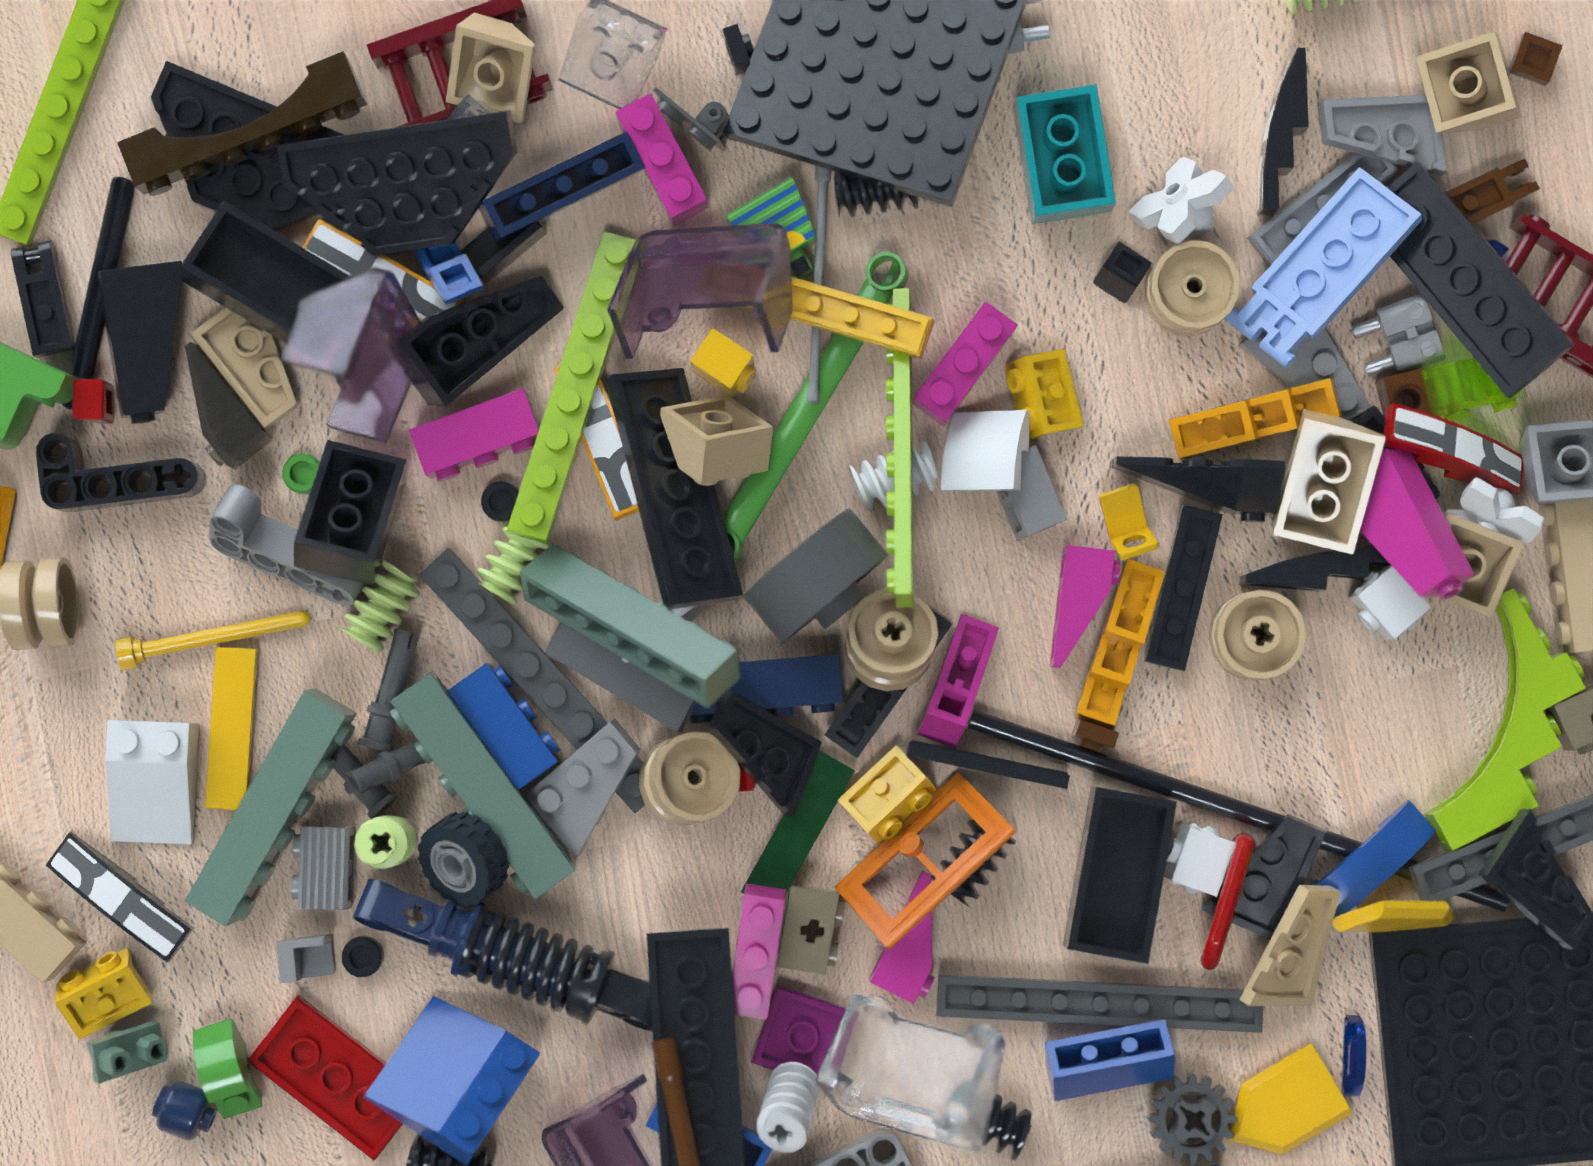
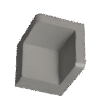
(305, 957)

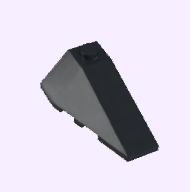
(466, 341)
(1235, 487)

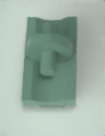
(127, 1051)

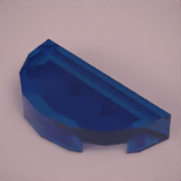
(1353, 1056)

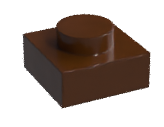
(1535, 58)
(1094, 736)

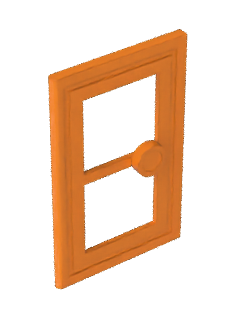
(910, 844)

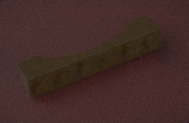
(325, 93)

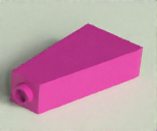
(1411, 529)

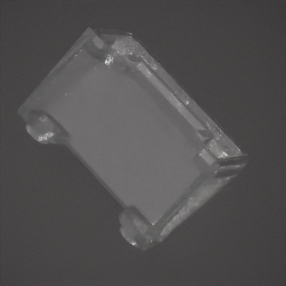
(913, 1074)

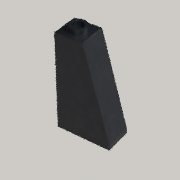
(140, 328)

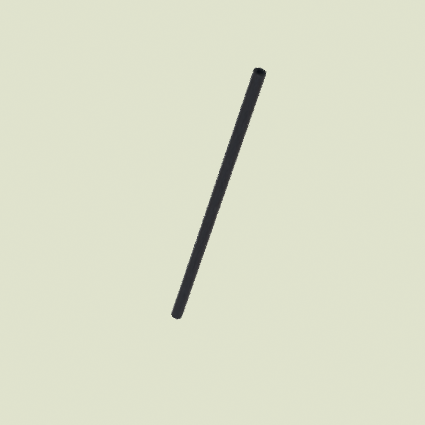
(1182, 791)

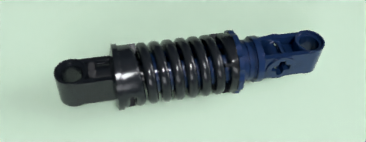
(511, 958)

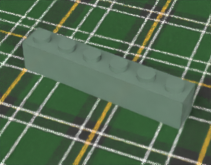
(631, 625)
(481, 783)
(271, 807)

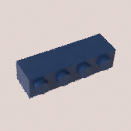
(561, 186)
(785, 685)

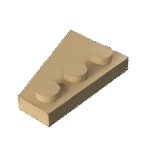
(249, 365)
(1296, 951)

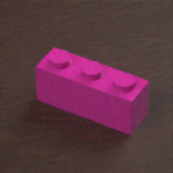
(662, 160)
(964, 364)
(476, 435)
(757, 949)

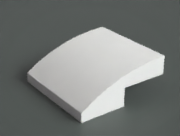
(985, 451)

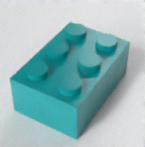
(1064, 154)

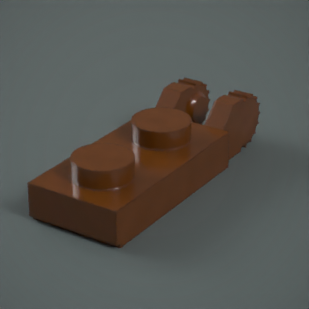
(1489, 192)

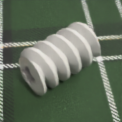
(874, 482)
(788, 1107)

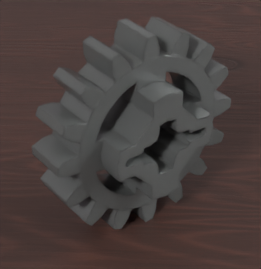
(1179, 1130)

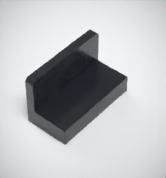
(492, 257)

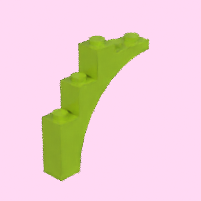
(1525, 733)

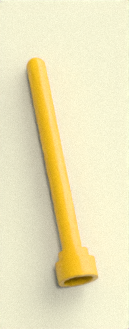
(133, 652)

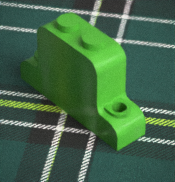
(22, 386)

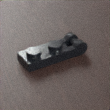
(43, 300)

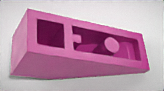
(1082, 589)
(958, 681)
(908, 964)

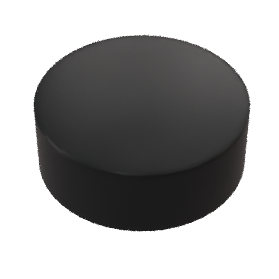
(499, 501)
(362, 956)

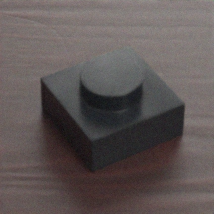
(738, 48)

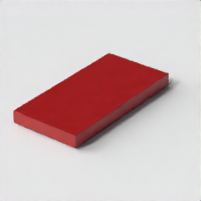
(326, 1074)

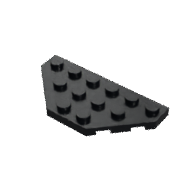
(203, 107)
(404, 182)

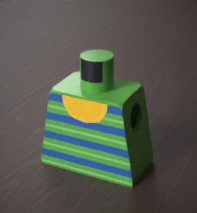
(783, 207)

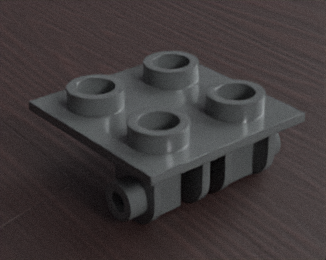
(705, 128)

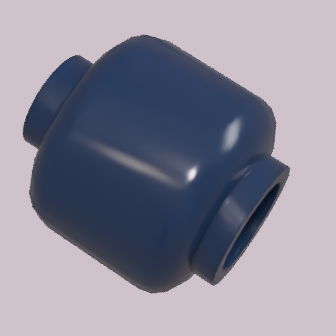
(183, 1110)

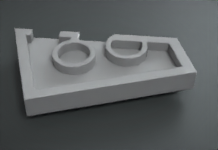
(1385, 129)
(1315, 362)
(581, 787)

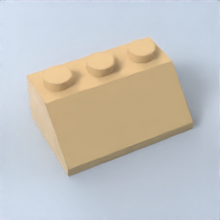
(1328, 482)

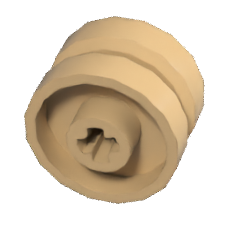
(1213, 278)
(39, 603)
(1281, 632)
(875, 656)
(694, 758)

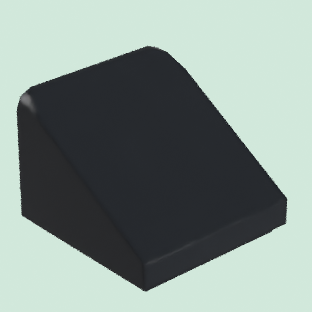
(1122, 272)

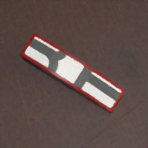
(1453, 447)

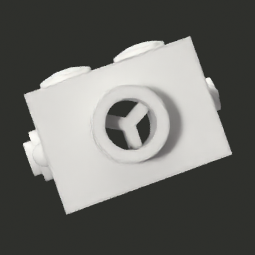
(1388, 603)
(1198, 859)

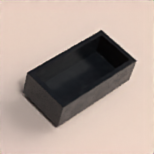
(255, 271)
(1119, 874)

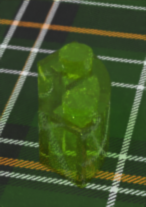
(1464, 387)

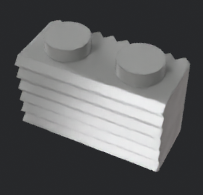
(324, 867)

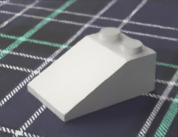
(151, 780)

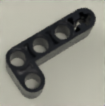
(122, 478)

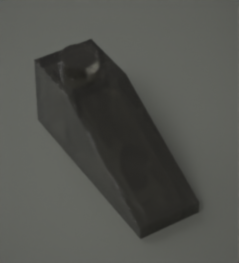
(223, 417)

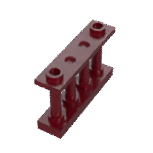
(430, 41)
(1537, 231)

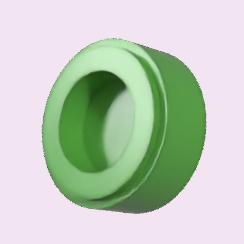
(300, 472)

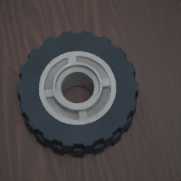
(463, 858)

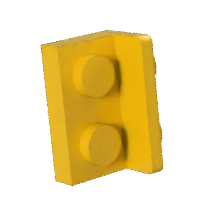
(1046, 389)
(888, 795)
(101, 993)

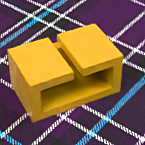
(724, 364)

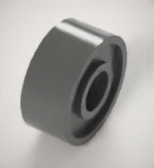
(817, 577)

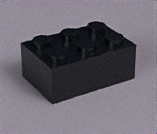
(349, 512)

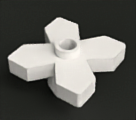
(1184, 203)
(1497, 511)

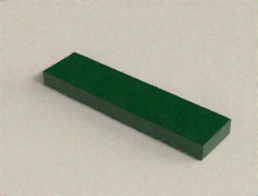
(798, 833)

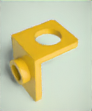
(1126, 521)

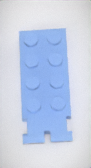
(1325, 266)

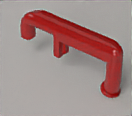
(1228, 900)

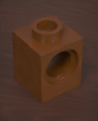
(1407, 382)

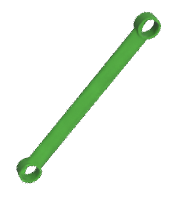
(802, 415)

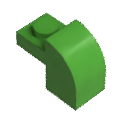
(223, 1069)

